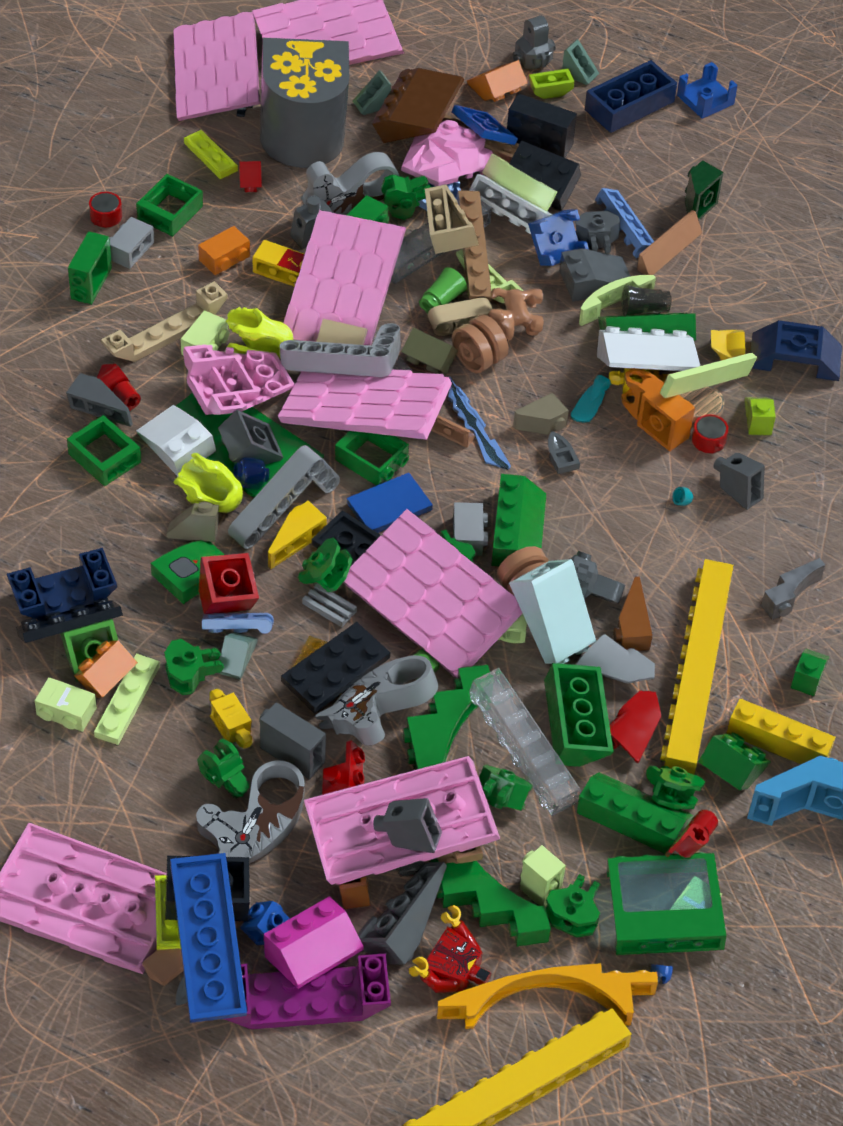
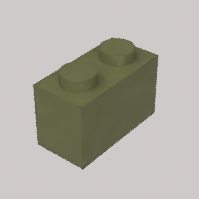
(429, 351)

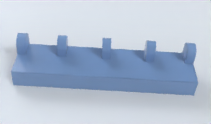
(629, 223)

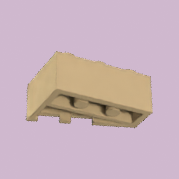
(447, 221)

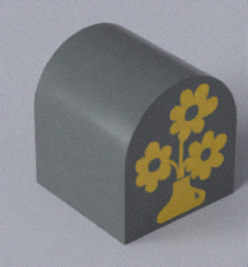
(303, 99)

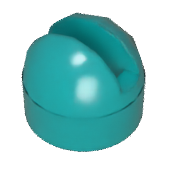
(682, 496)

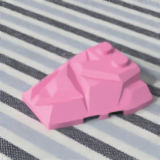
(446, 154)
(233, 380)

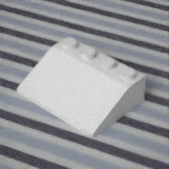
(646, 349)

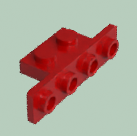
(345, 774)

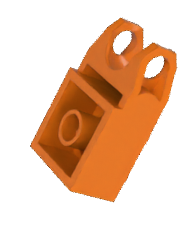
(662, 418)

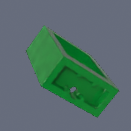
(161, 219)
(89, 267)
(353, 440)
(115, 465)

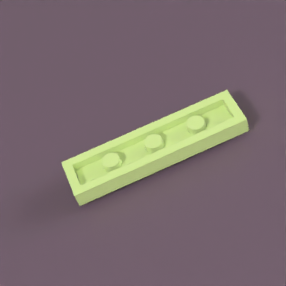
(126, 700)

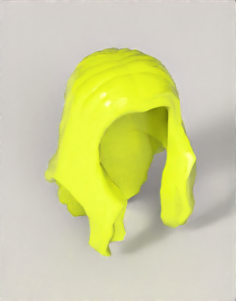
(257, 331)
(210, 482)

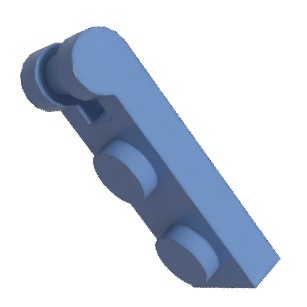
(238, 622)

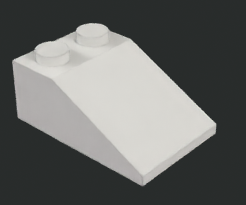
(176, 436)

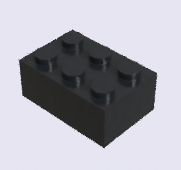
(542, 124)
(549, 169)
(239, 885)

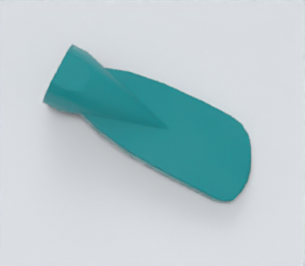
(591, 400)

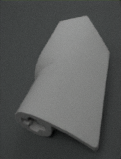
(617, 662)

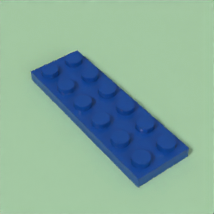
(208, 938)

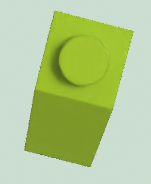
(760, 415)

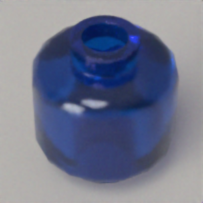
(251, 472)

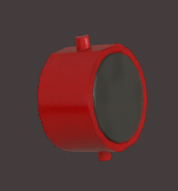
(105, 209)
(710, 433)

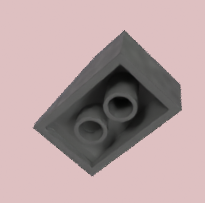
(589, 270)

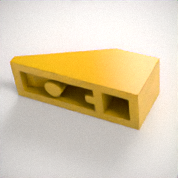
(296, 532)

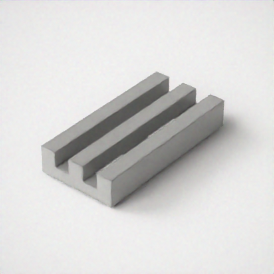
(332, 602)

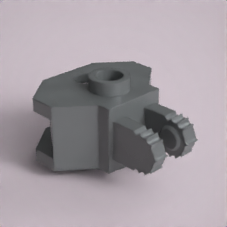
(598, 231)

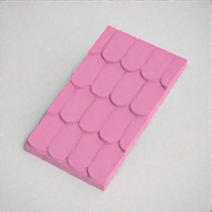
(357, 21)
(216, 66)
(343, 275)
(387, 405)
(433, 593)
(354, 849)
(80, 897)

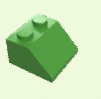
(84, 641)

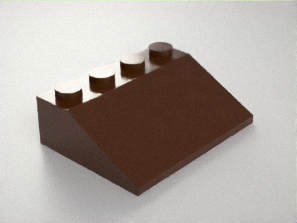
(416, 104)

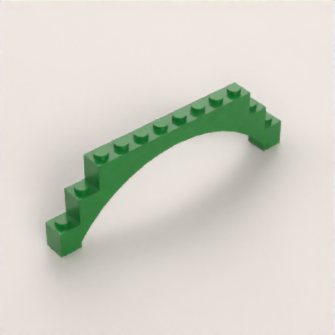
(468, 882)

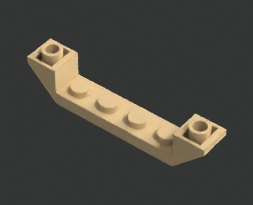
(167, 331)

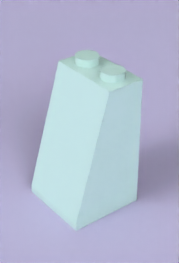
(555, 610)

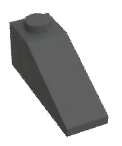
(95, 398)

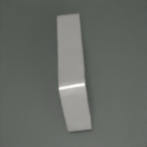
(344, 358)
(280, 493)

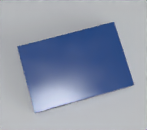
(484, 124)
(386, 502)

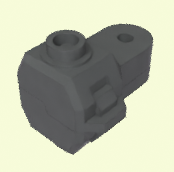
(534, 47)
(593, 583)

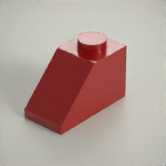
(250, 175)

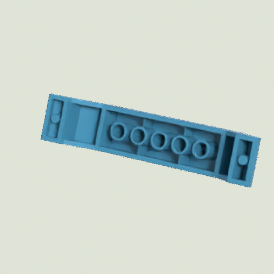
(810, 786)

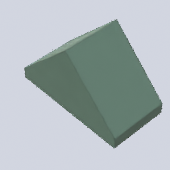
(579, 63)
(373, 94)
(236, 654)

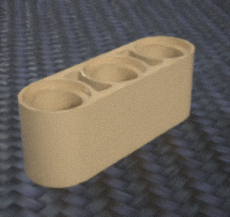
(450, 316)

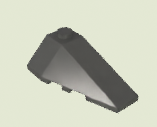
(402, 924)

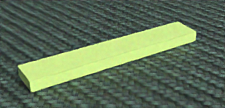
(708, 375)

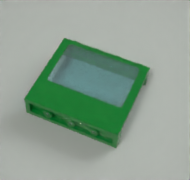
(666, 904)

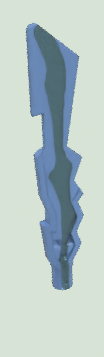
(489, 448)

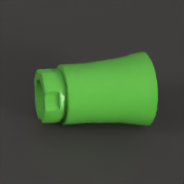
(444, 289)

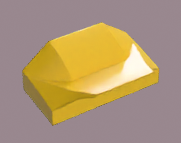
(728, 343)

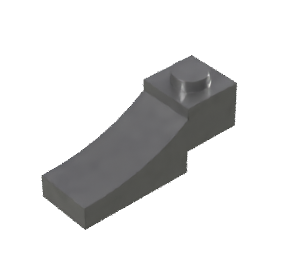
(781, 598)

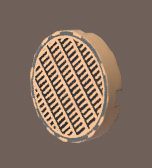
(706, 401)

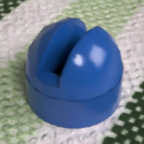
(662, 971)

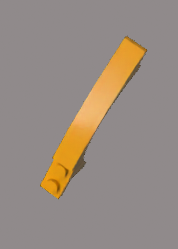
(608, 989)

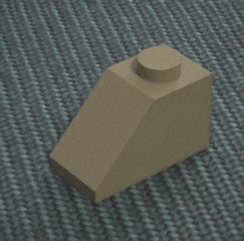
(542, 416)
(196, 523)

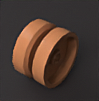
(480, 343)
(519, 564)

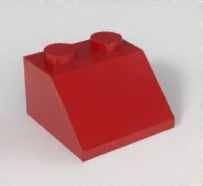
(227, 583)

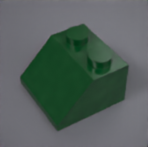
(703, 188)

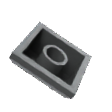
(249, 438)

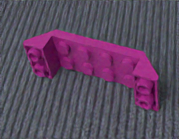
(333, 997)

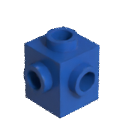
(263, 918)

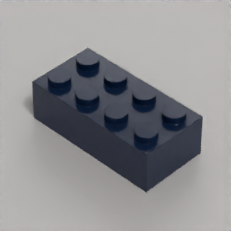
(630, 96)

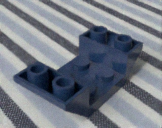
(797, 344)
(65, 588)

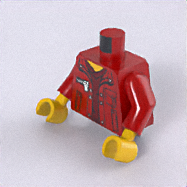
(453, 960)

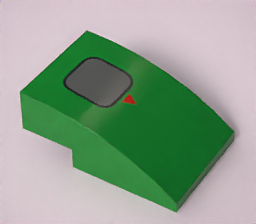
(181, 568)

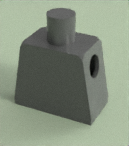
(305, 218)
(741, 479)
(410, 825)

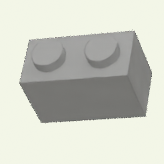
(131, 242)
(469, 524)

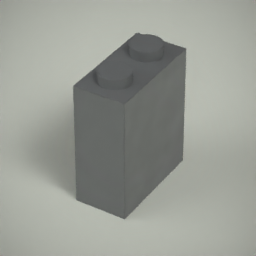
(292, 739)

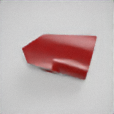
(119, 384)
(636, 723)
(695, 834)

